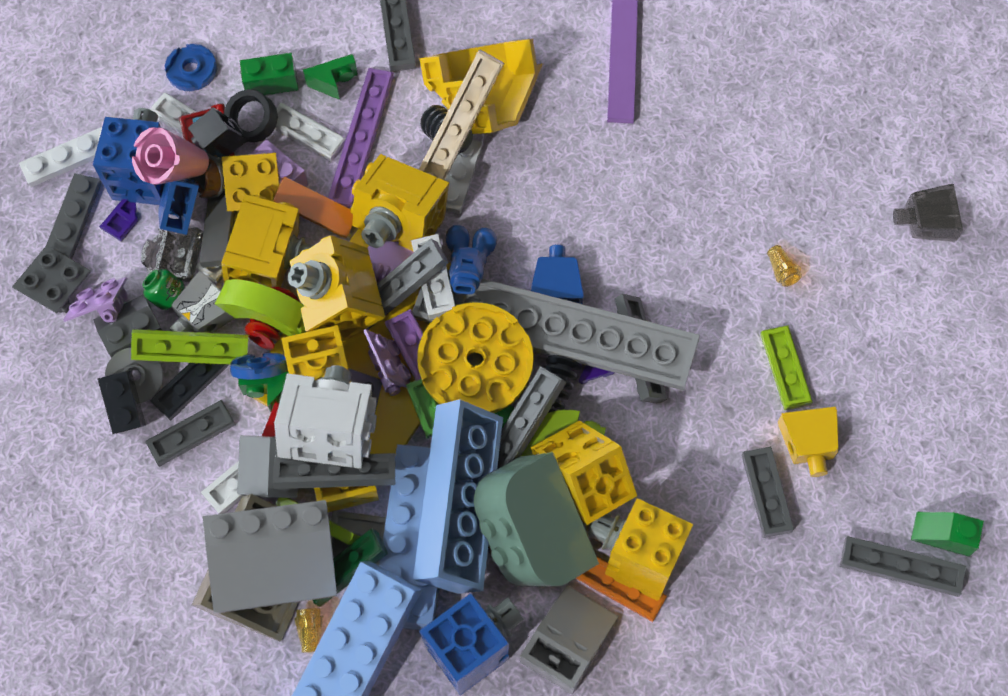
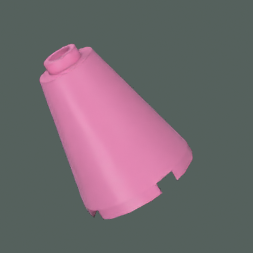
(167, 157)

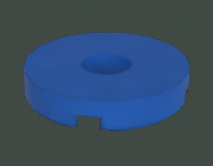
(194, 79)
(258, 367)

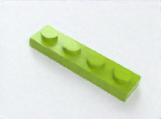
(187, 346)

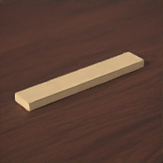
(461, 115)

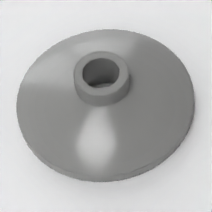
(150, 372)

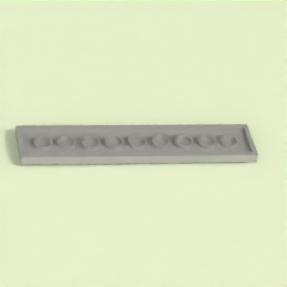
(589, 334)

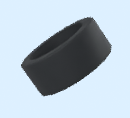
(270, 117)

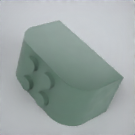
(533, 523)

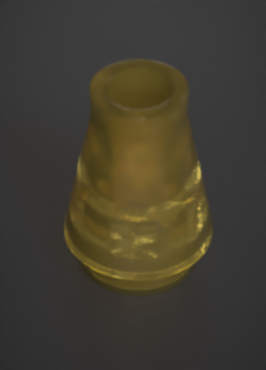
(784, 267)
(309, 628)

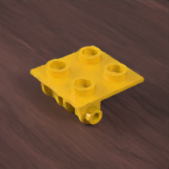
(251, 176)

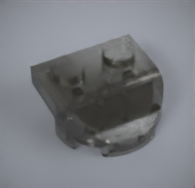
(173, 252)

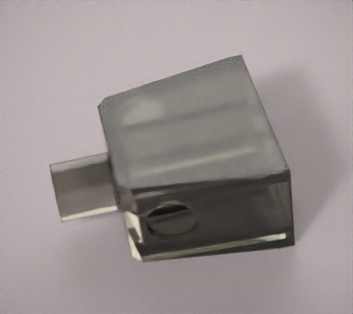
(932, 214)

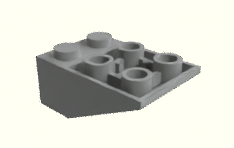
(568, 639)

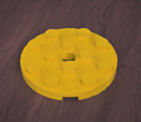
(481, 330)

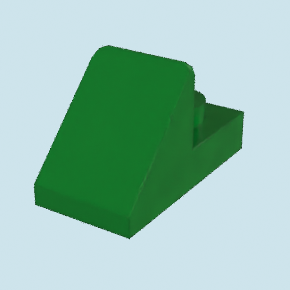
(325, 75)
(258, 387)

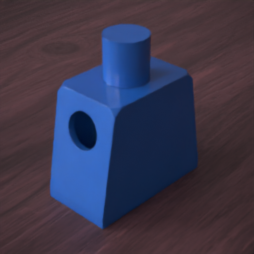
(178, 200)
(558, 276)

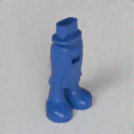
(468, 262)

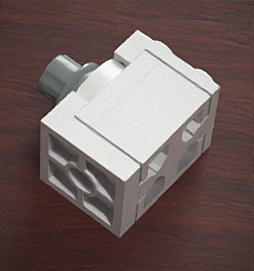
(325, 419)

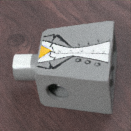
(198, 309)

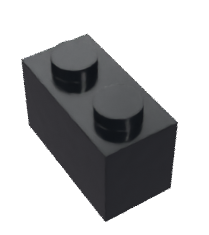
(217, 134)
(121, 402)

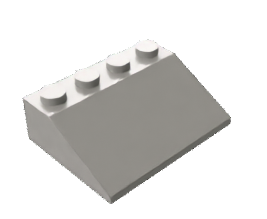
(269, 556)

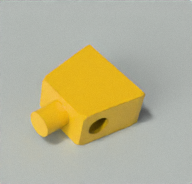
(811, 437)

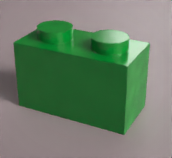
(269, 74)

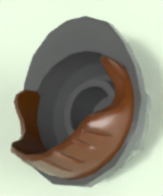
(212, 181)

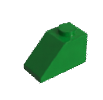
(948, 531)

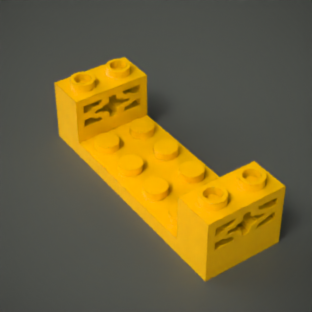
(310, 356)

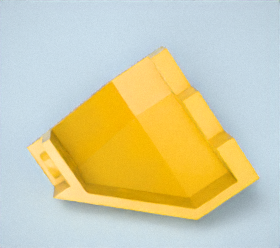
(510, 91)

